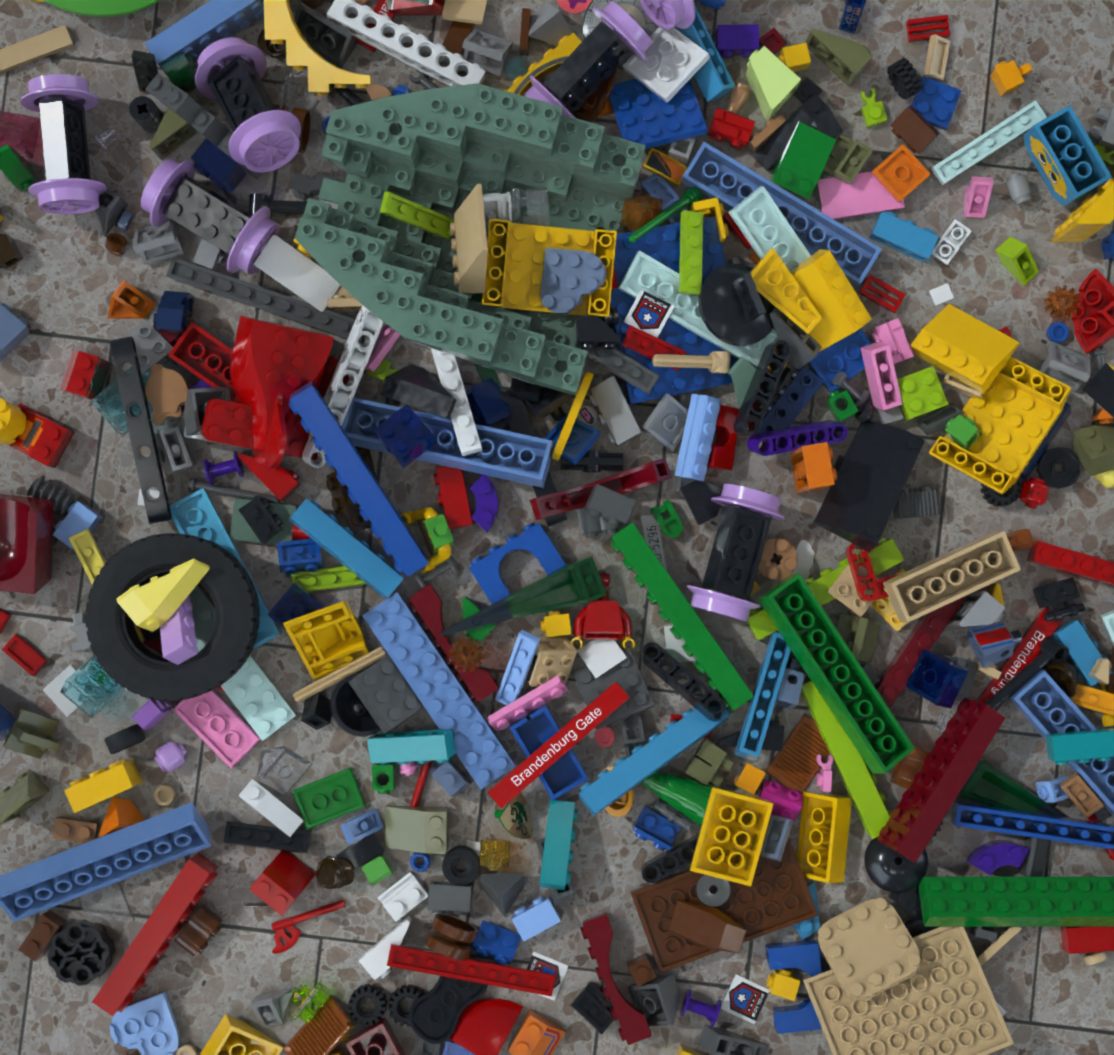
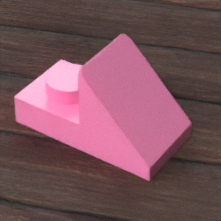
(977, 196)

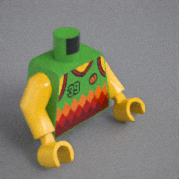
(435, 533)

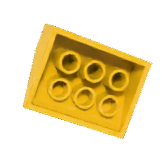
(832, 297)
(964, 347)
(731, 836)
(239, 1038)

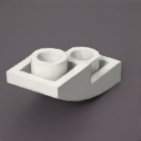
(951, 241)

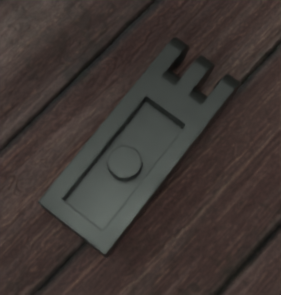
(144, 67)

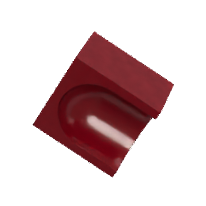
(25, 543)

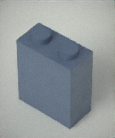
(12, 330)

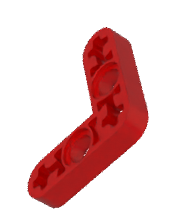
(875, 585)

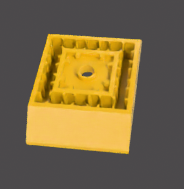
(1089, 217)

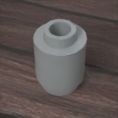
(1019, 188)

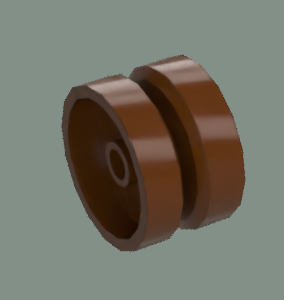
(451, 937)

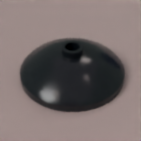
(342, 709)
(889, 876)

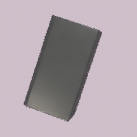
(324, 35)

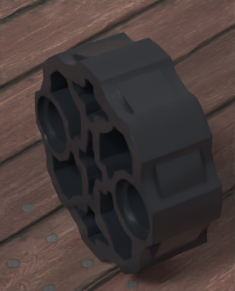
(95, 966)

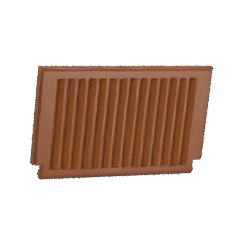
(797, 762)
(322, 1031)

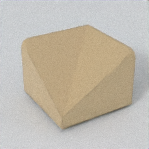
(1101, 670)

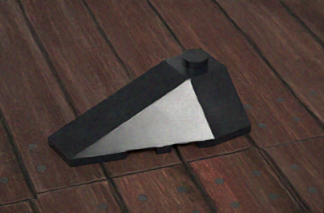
(812, 113)
(419, 391)

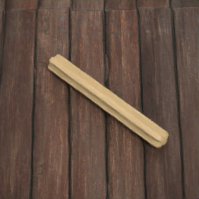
(340, 674)

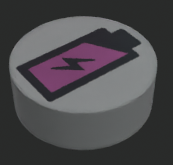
(587, 415)

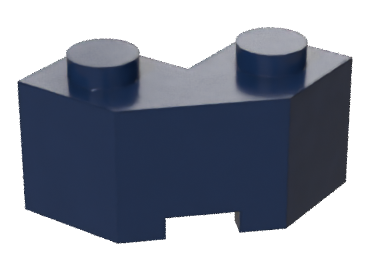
(173, 311)

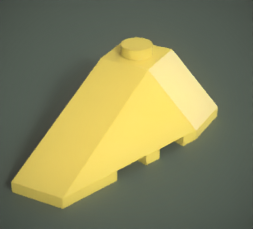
(157, 601)

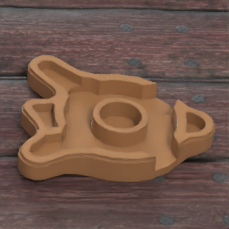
(166, 393)

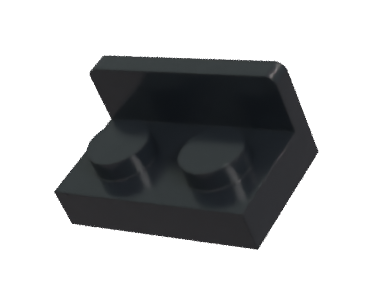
(261, 519)

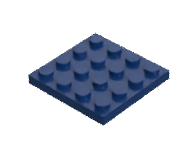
(652, 121)

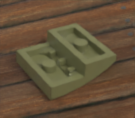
(846, 159)

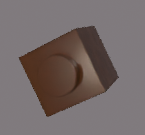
(641, 969)

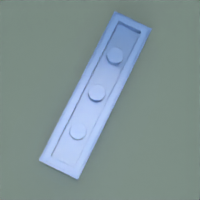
(517, 668)

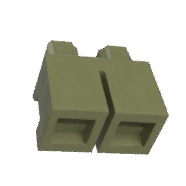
(706, 773)

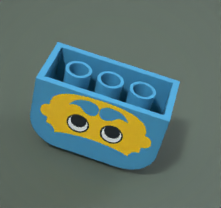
(1065, 156)

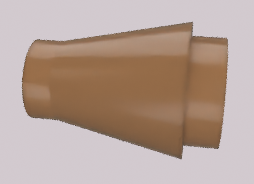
(738, 97)

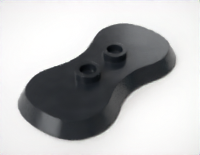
(438, 1011)

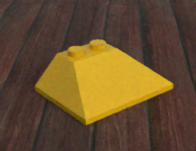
(327, 638)

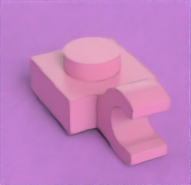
(824, 778)

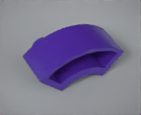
(487, 503)
(997, 854)

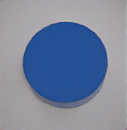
(1057, 332)

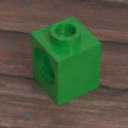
(850, 408)
(376, 784)

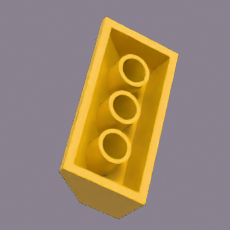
(824, 836)

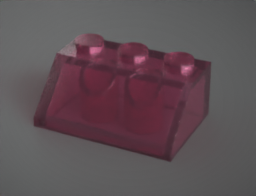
(19, 132)

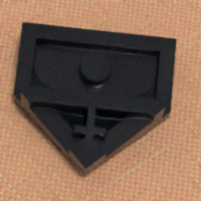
(698, 498)

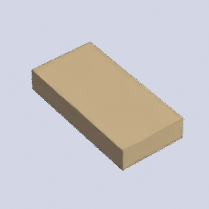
(936, 58)

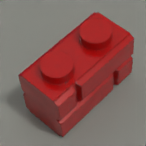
(730, 128)

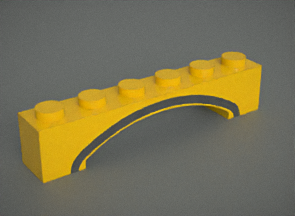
(551, 61)

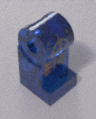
(851, 15)

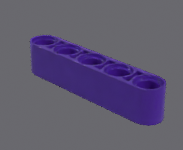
(788, 437)

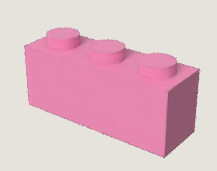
(881, 375)

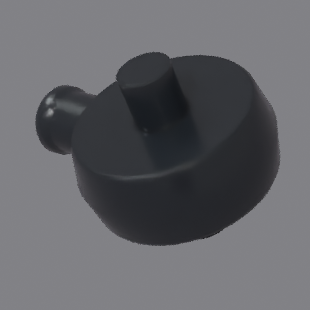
(864, 412)

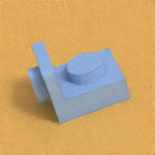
(1051, 791)

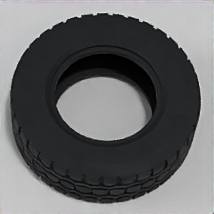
(114, 633)

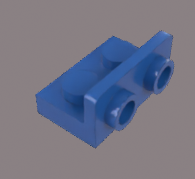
(299, 556)
(655, 828)

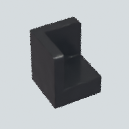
(317, 711)

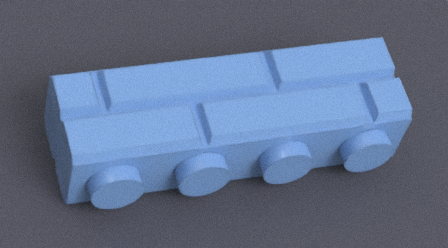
(697, 437)

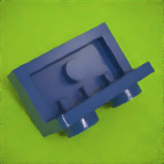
(496, 943)

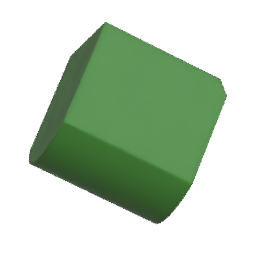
(377, 869)

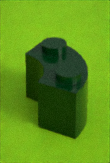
(181, 72)

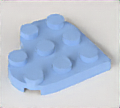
(147, 1026)

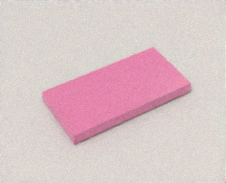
(860, 198)
(218, 726)

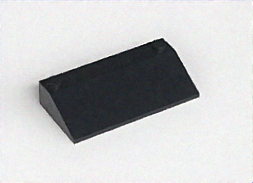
(869, 483)

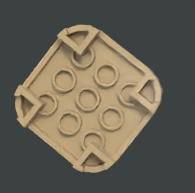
(869, 949)

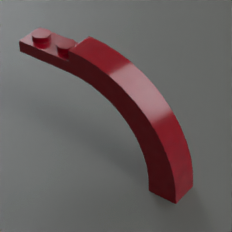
(622, 483)

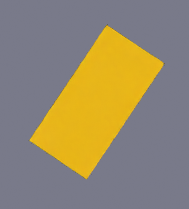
(572, 416)

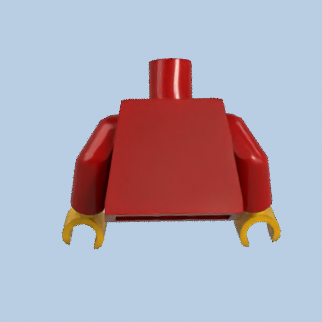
(603, 621)

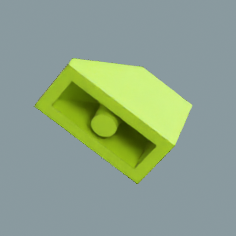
(1017, 260)

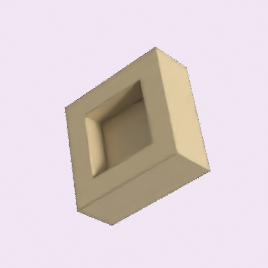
(989, 671)

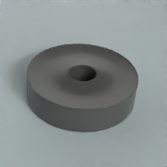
(709, 898)

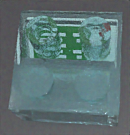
(90, 688)

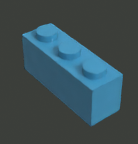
(904, 236)
(1082, 649)

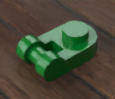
(672, 526)

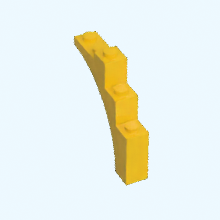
(281, 26)

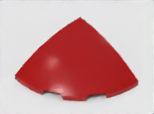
(1096, 314)
(486, 1025)

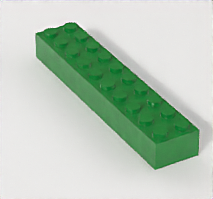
(681, 616)
(836, 674)
(1017, 901)

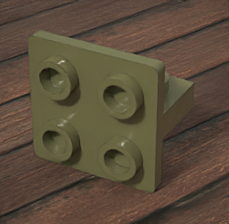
(859, 635)
(32, 734)

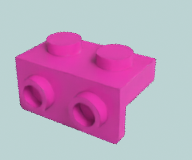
(785, 801)

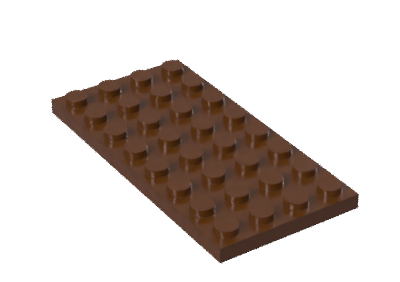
(770, 904)

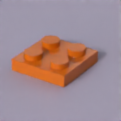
(900, 173)

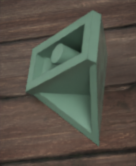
(741, 375)

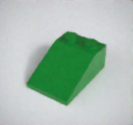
(803, 160)

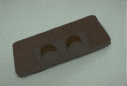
(341, 501)

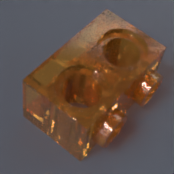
(640, 211)

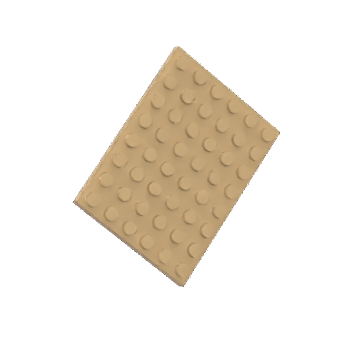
(934, 1013)

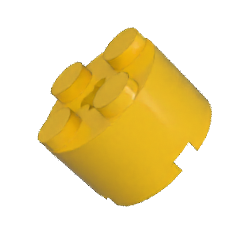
(11, 422)

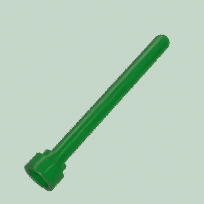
(691, 195)

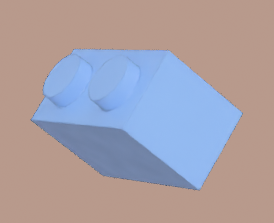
(78, 519)
(535, 917)

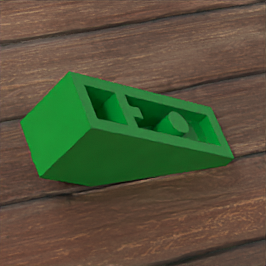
(16, 168)

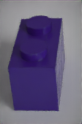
(737, 40)

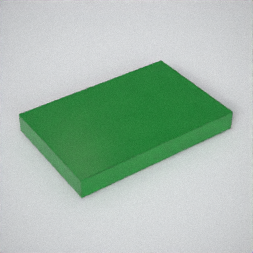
(329, 798)

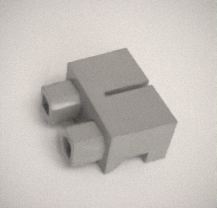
(1105, 134)
(80, 628)

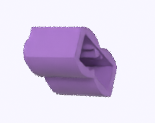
(151, 713)

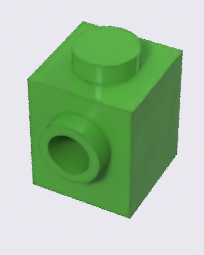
(962, 431)

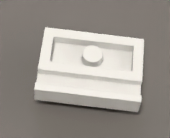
(497, 207)
(403, 896)

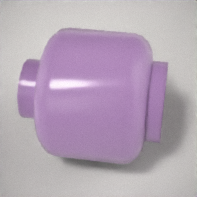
(170, 756)

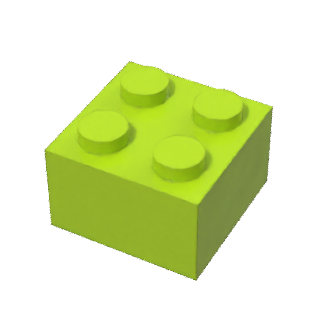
(921, 393)

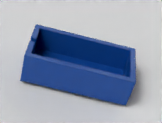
(531, 734)

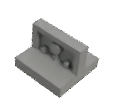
(487, 50)
(157, 242)
(1066, 365)
(667, 422)

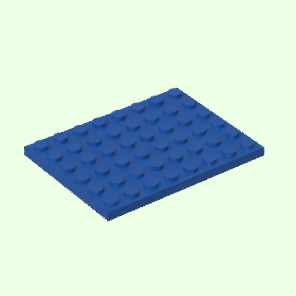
(664, 246)

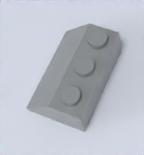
(614, 412)
(977, 610)

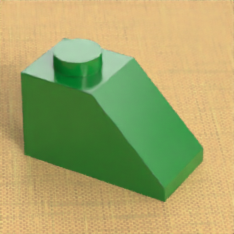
(477, 633)

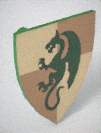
(516, 817)

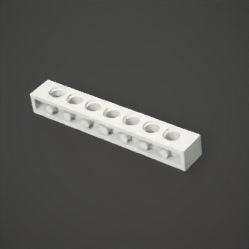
(393, 46)

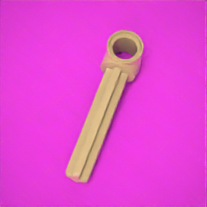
(716, 361)

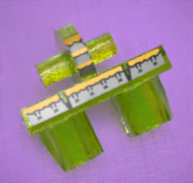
(304, 1012)

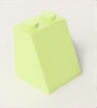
(770, 81)

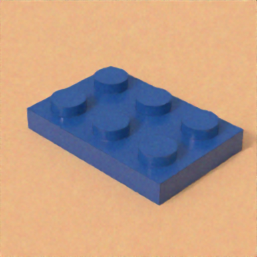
(840, 357)

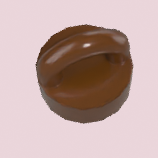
(115, 244)

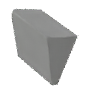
(890, 415)

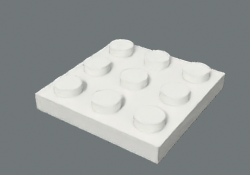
(669, 63)

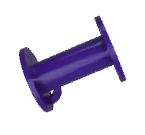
(214, 470)
(709, 1011)

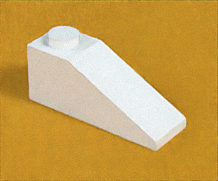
(270, 808)
(376, 957)

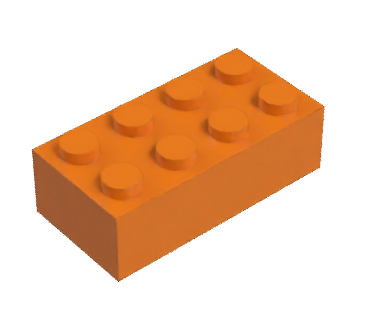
(813, 468)

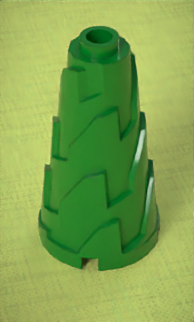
(681, 794)

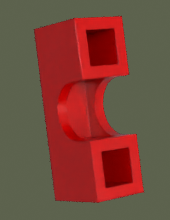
(723, 450)

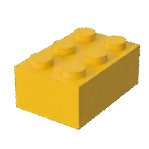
(103, 784)

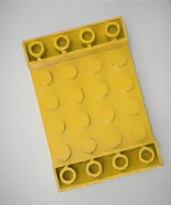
(517, 265)
(1011, 423)

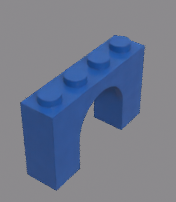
(532, 540)
(799, 955)

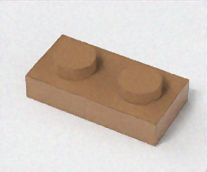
(772, 127)
(1081, 794)
(75, 830)

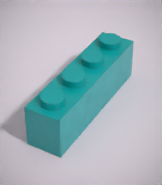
(411, 746)
(1080, 746)
(557, 845)

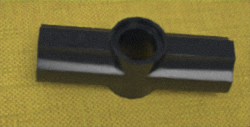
(595, 462)

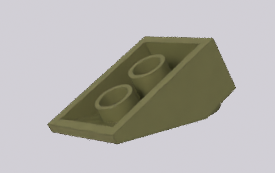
(841, 55)
(171, 134)
(1095, 448)
(21, 796)
(417, 829)

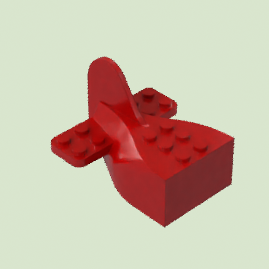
(265, 369)

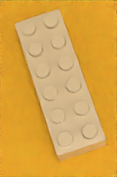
(951, 576)

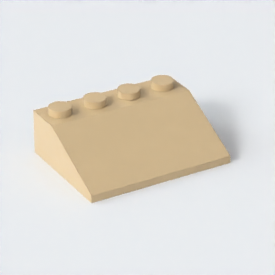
(470, 244)

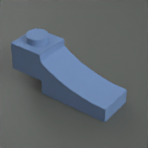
(658, 187)

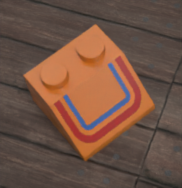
(536, 1036)

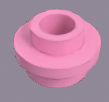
(409, 768)

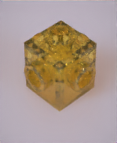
(494, 853)

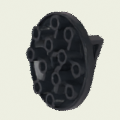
(734, 307)

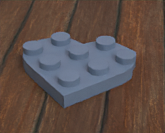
(569, 277)

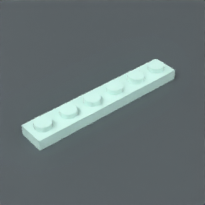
(988, 143)

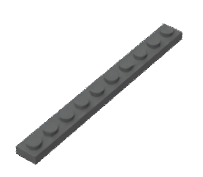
(260, 298)

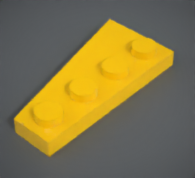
(782, 290)

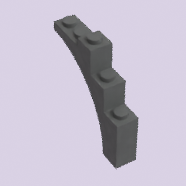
(194, 115)

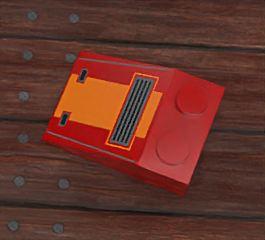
(42, 438)

